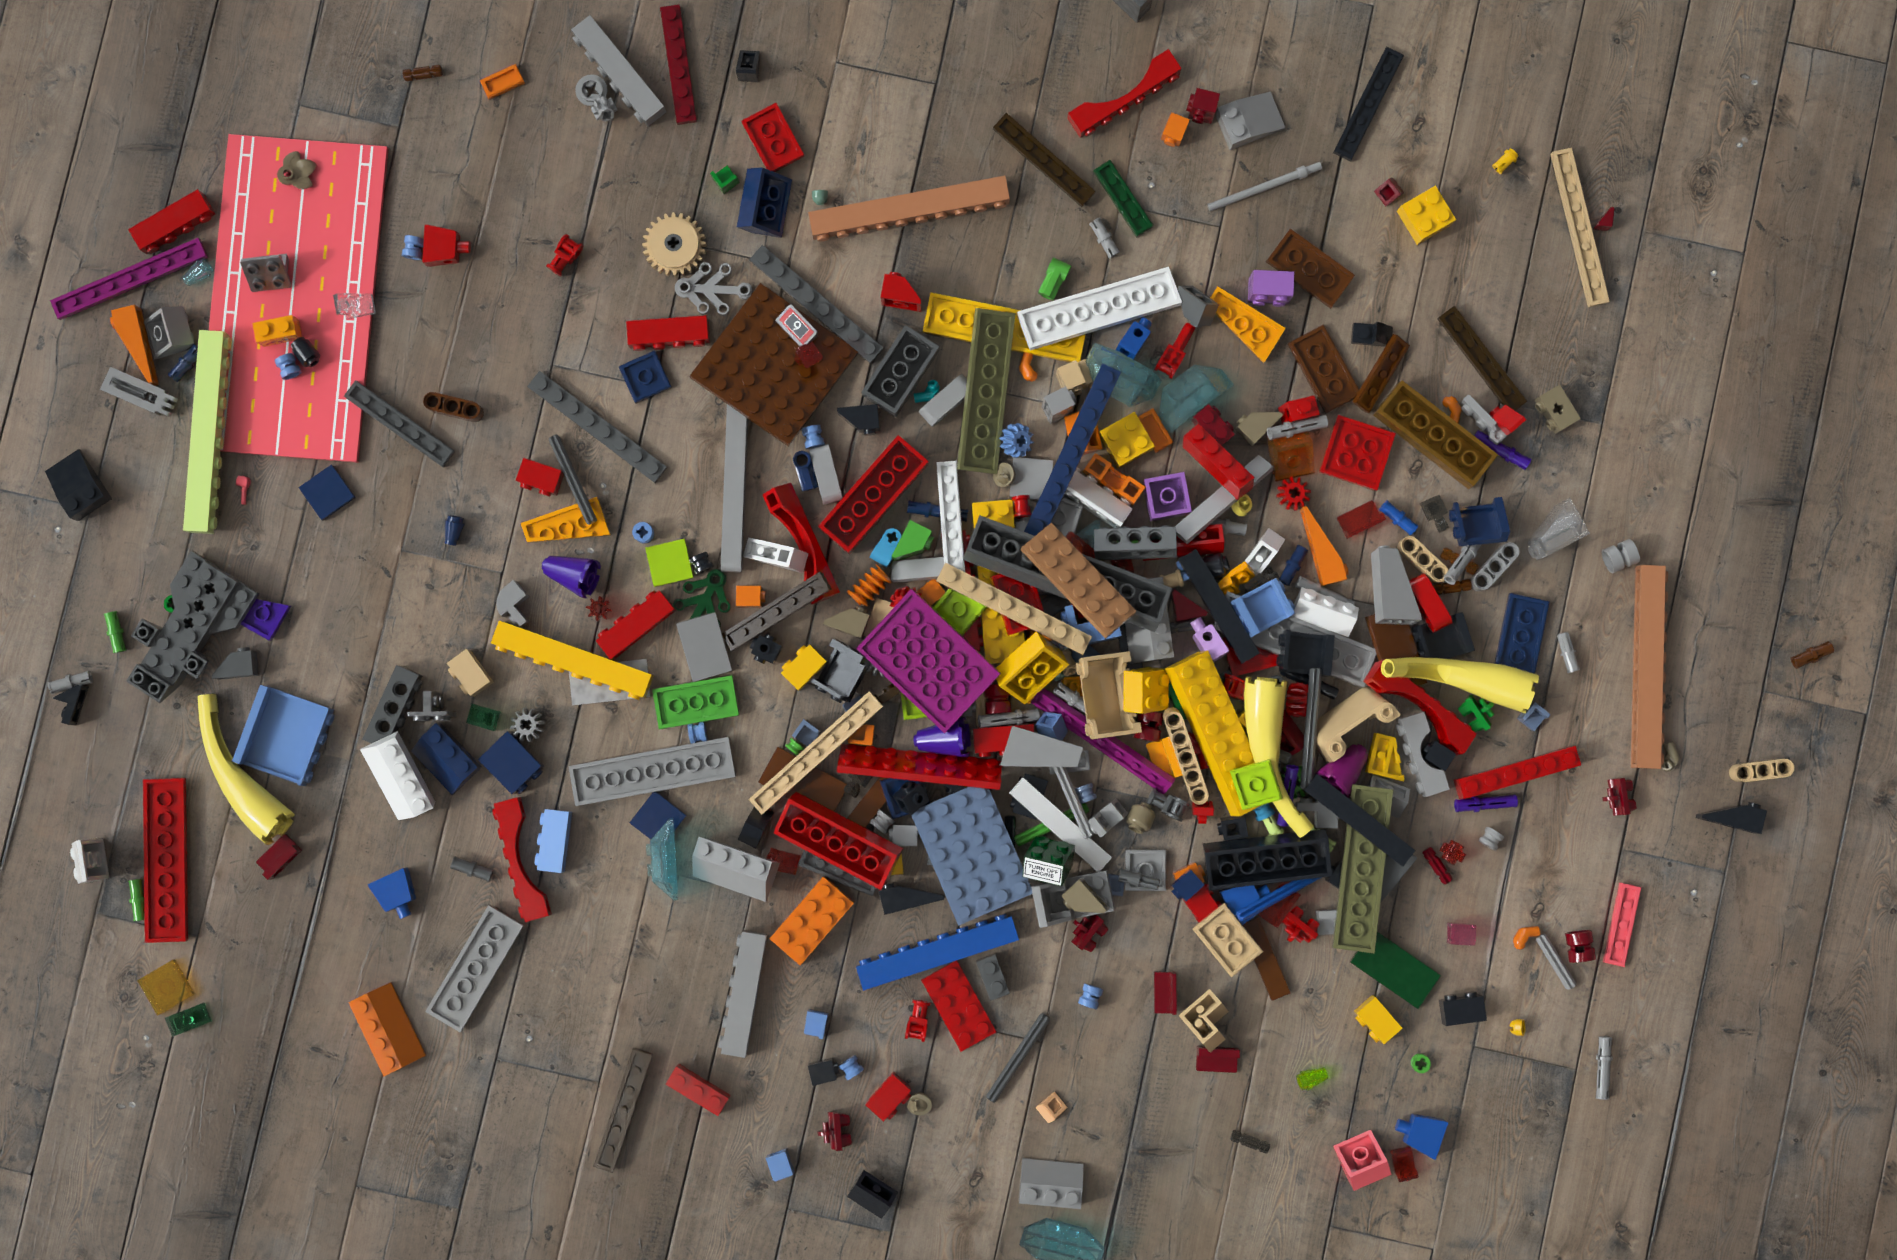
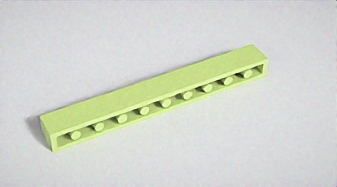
(207, 432)

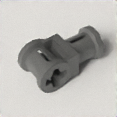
(1169, 804)

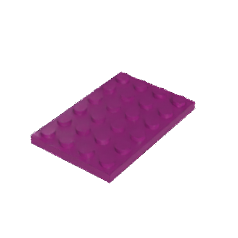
(928, 660)

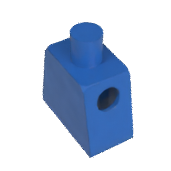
(1135, 338)
(394, 892)
(1241, 897)
(1423, 1133)

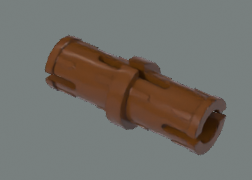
(1812, 654)

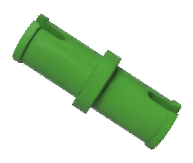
(115, 632)
(137, 899)

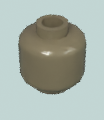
(1140, 818)

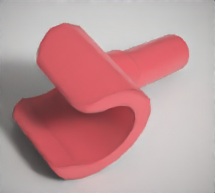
(243, 482)

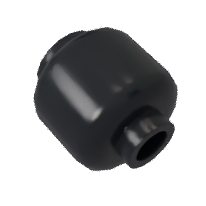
(1217, 565)

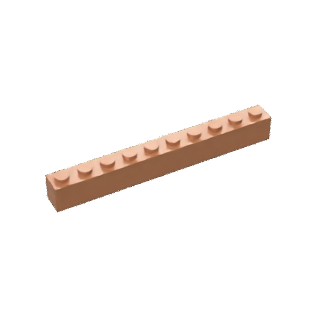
(909, 208)
(1648, 667)

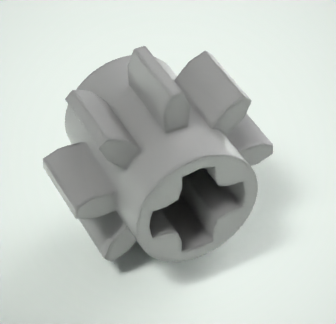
(604, 109)

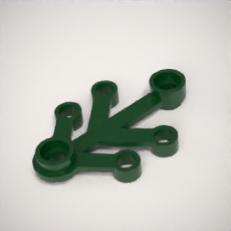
(704, 600)

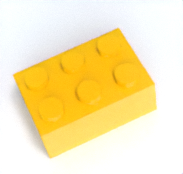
(1031, 668)

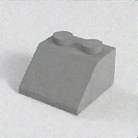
(168, 331)

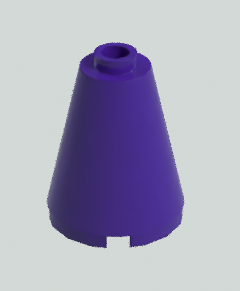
(573, 573)
(952, 742)

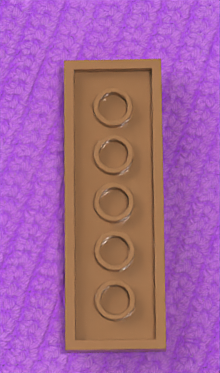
(1078, 580)

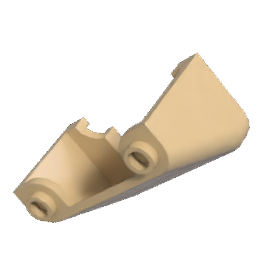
(1104, 695)
(1347, 715)

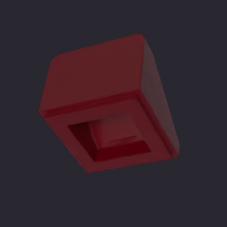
(1389, 191)
(1605, 221)

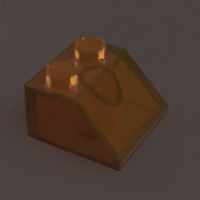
(1291, 456)

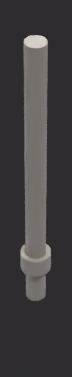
(1301, 172)

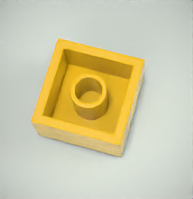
(1426, 215)
(1126, 440)
(1146, 690)

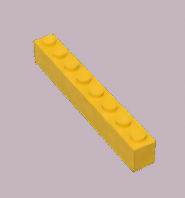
(572, 659)

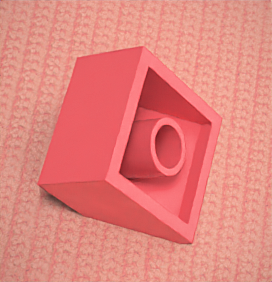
(1362, 1160)

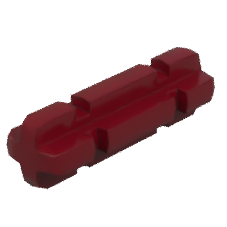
(1437, 865)

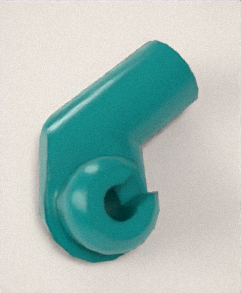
(930, 392)

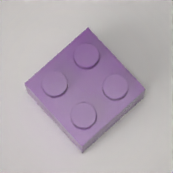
(1270, 287)
(1167, 496)

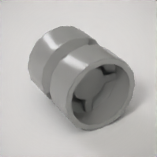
(1617, 557)

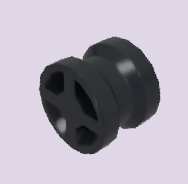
(701, 563)

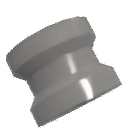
(882, 821)
(1491, 838)

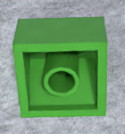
(913, 541)

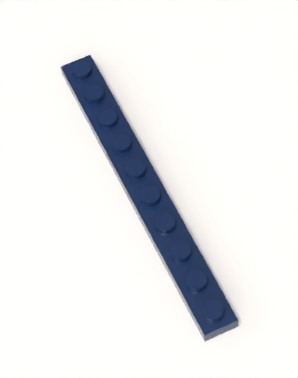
(1073, 449)

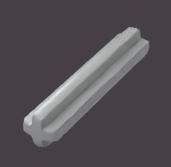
(1555, 961)

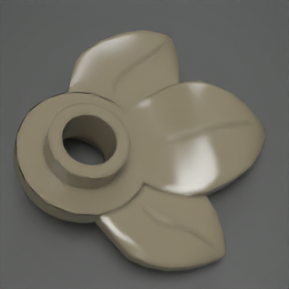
(299, 170)

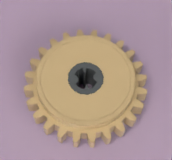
(684, 254)

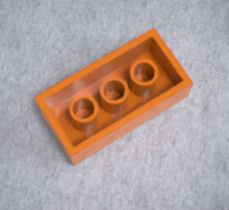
(812, 920)

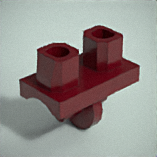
(1618, 796)
(1086, 930)
(832, 1131)

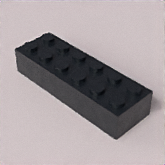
(1267, 859)

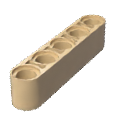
(1185, 765)

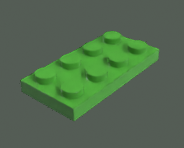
(695, 702)

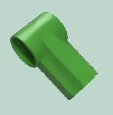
(1056, 274)

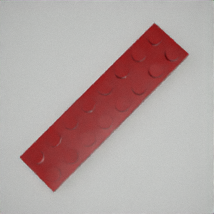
(919, 766)
(165, 860)

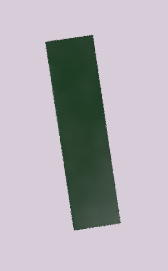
(1123, 198)

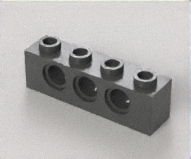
(1127, 550)
(391, 695)

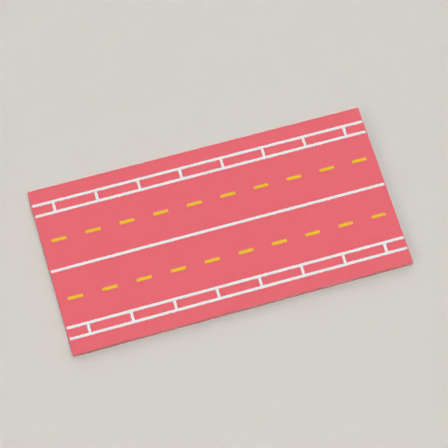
(331, 249)

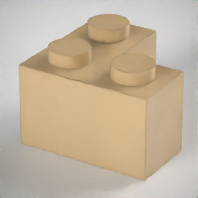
(1074, 376)
(1201, 1019)

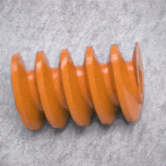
(869, 586)

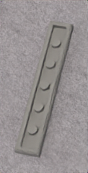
(1217, 503)

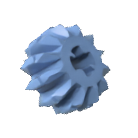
(1016, 440)

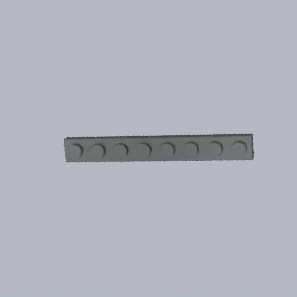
(816, 304)
(597, 427)

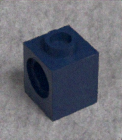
(1186, 885)

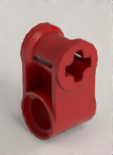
(1237, 687)

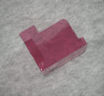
(1461, 934)

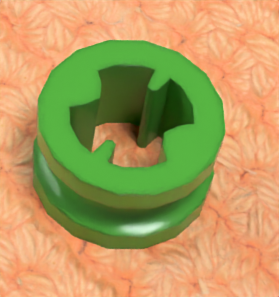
(794, 746)
(1417, 1057)

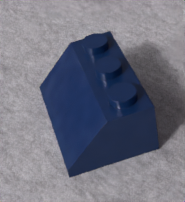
(764, 202)
(445, 758)

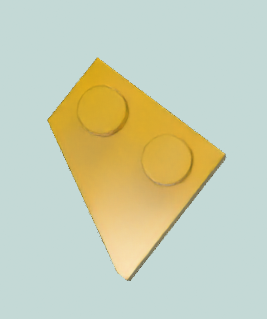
(1383, 758)

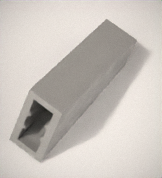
(1392, 590)
(1036, 750)

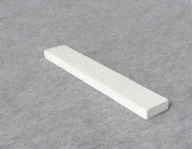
(950, 514)
(1059, 824)

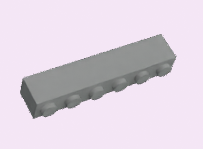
(618, 70)
(744, 993)

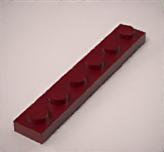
(678, 64)

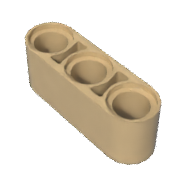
(1413, 558)
(1771, 770)

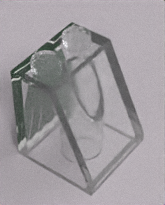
(1557, 530)

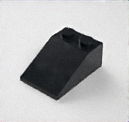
(77, 486)

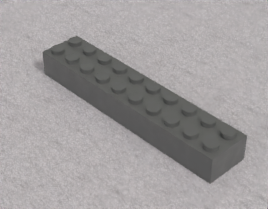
(999, 550)

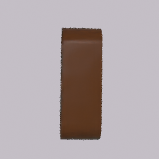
(444, 403)

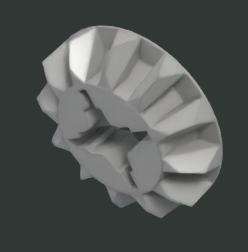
(590, 81)

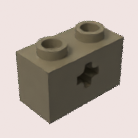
(1556, 399)

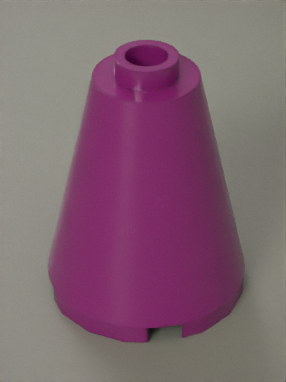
(1346, 769)

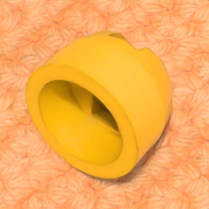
(1518, 1027)

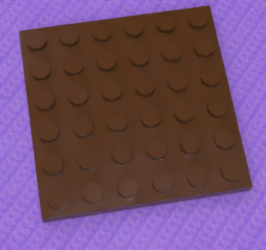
(757, 370)

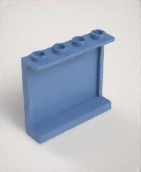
(283, 735)

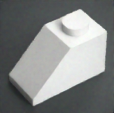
(1264, 551)

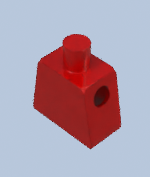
(442, 246)
(1299, 409)

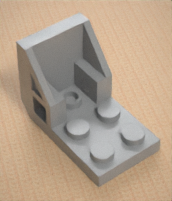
(1050, 903)

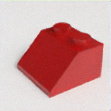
(898, 293)

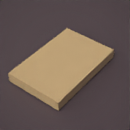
(1227, 940)

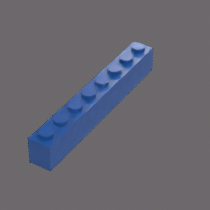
(936, 952)

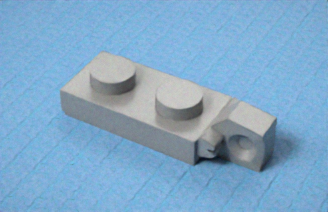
(1483, 419)

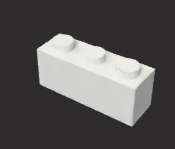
(1325, 611)

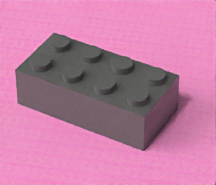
(900, 371)

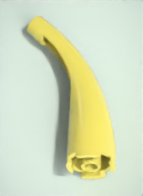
(1490, 681)
(1264, 718)
(250, 801)

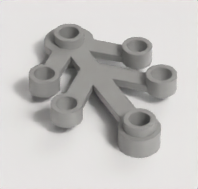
(710, 288)

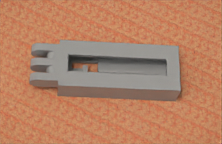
(135, 390)

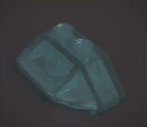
(1136, 381)
(1190, 394)
(663, 859)
(1060, 1241)

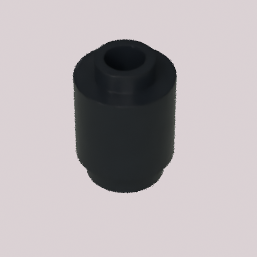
(305, 352)

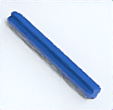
(1272, 898)

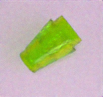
(1311, 1078)

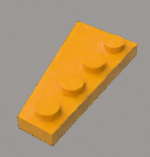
(1248, 324)
(566, 524)

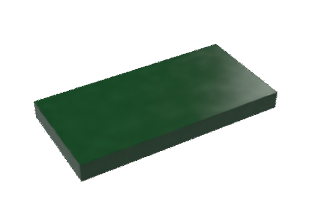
(1397, 971)

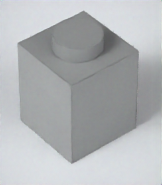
(904, 835)

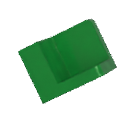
(725, 179)

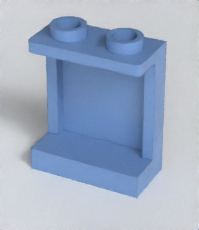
(1263, 607)

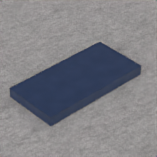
(1522, 632)

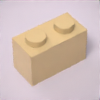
(469, 673)

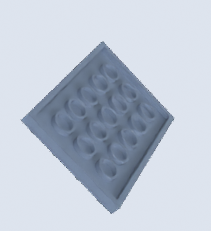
(971, 853)

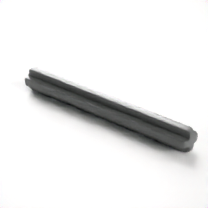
(572, 479)
(1017, 1057)

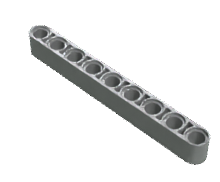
(734, 491)

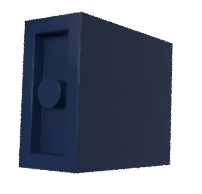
(1480, 523)
(511, 763)

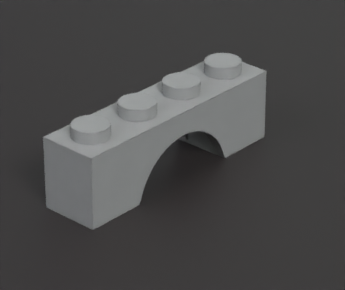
(1413, 730)

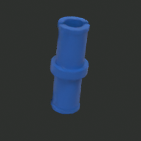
(1398, 517)

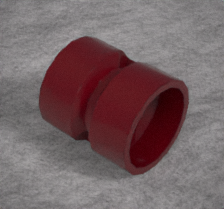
(997, 700)
(1153, 732)
(1580, 938)

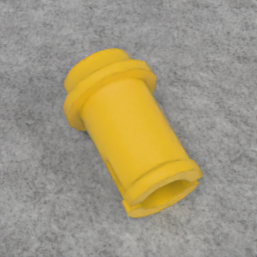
(1509, 157)

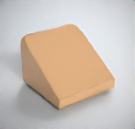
(1051, 1107)

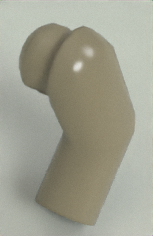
(1671, 758)

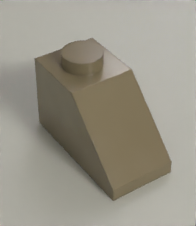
(1256, 425)
(849, 621)
(1083, 898)

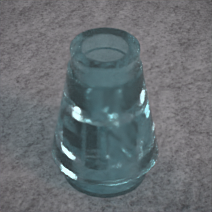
(199, 271)

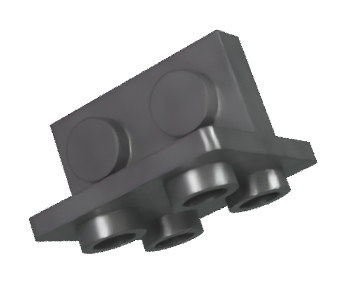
(266, 272)
(431, 708)

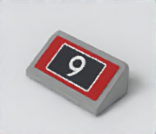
(796, 326)

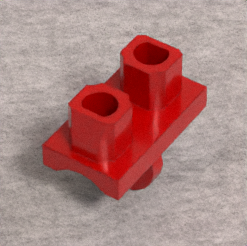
(1298, 929)

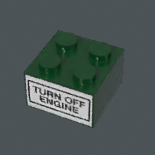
(1048, 861)

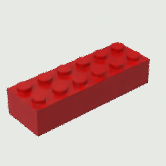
(873, 494)
(838, 840)

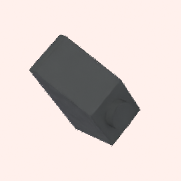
(1197, 306)
(238, 665)

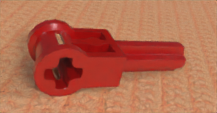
(1174, 353)

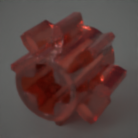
(592, 608)
(1452, 852)

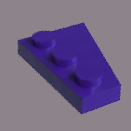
(265, 618)

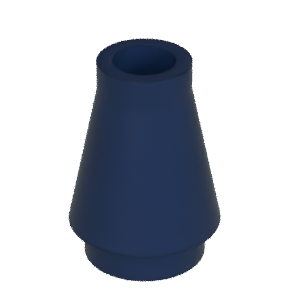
(453, 529)

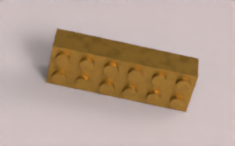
(1435, 434)

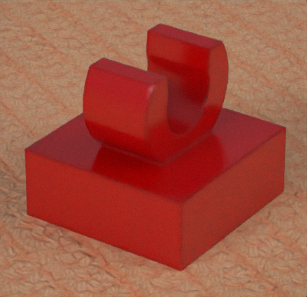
(1203, 811)

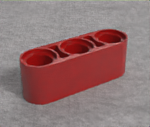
(1429, 603)

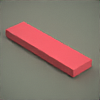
(1622, 924)

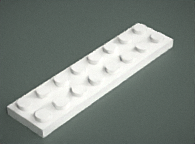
(1099, 308)

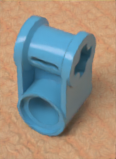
(884, 549)

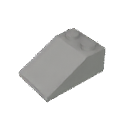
(1249, 119)

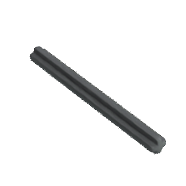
(1311, 727)

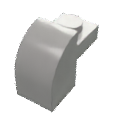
(508, 601)
(1107, 817)
(1323, 817)

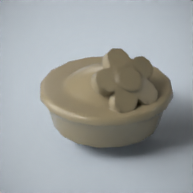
(1005, 475)
(919, 1104)

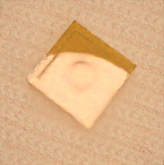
(166, 987)

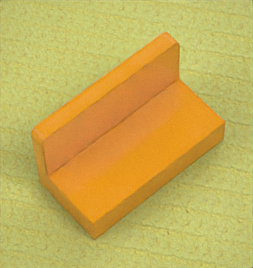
(1164, 757)

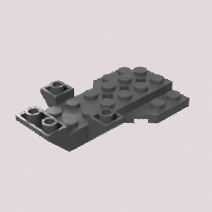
(178, 646)

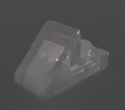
(354, 304)

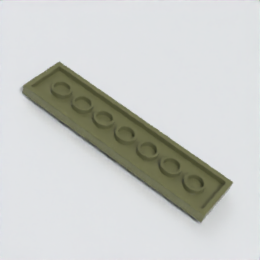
(986, 391)
(1361, 876)

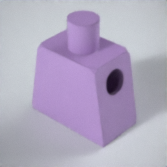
(1215, 646)

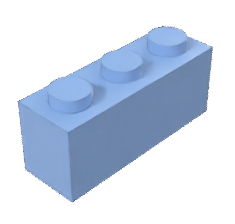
(553, 840)

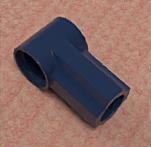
(805, 473)

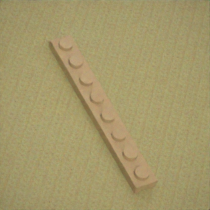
(1579, 227)
(1014, 608)
(816, 752)

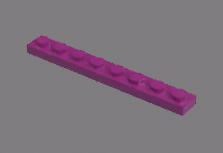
(128, 278)
(1109, 746)

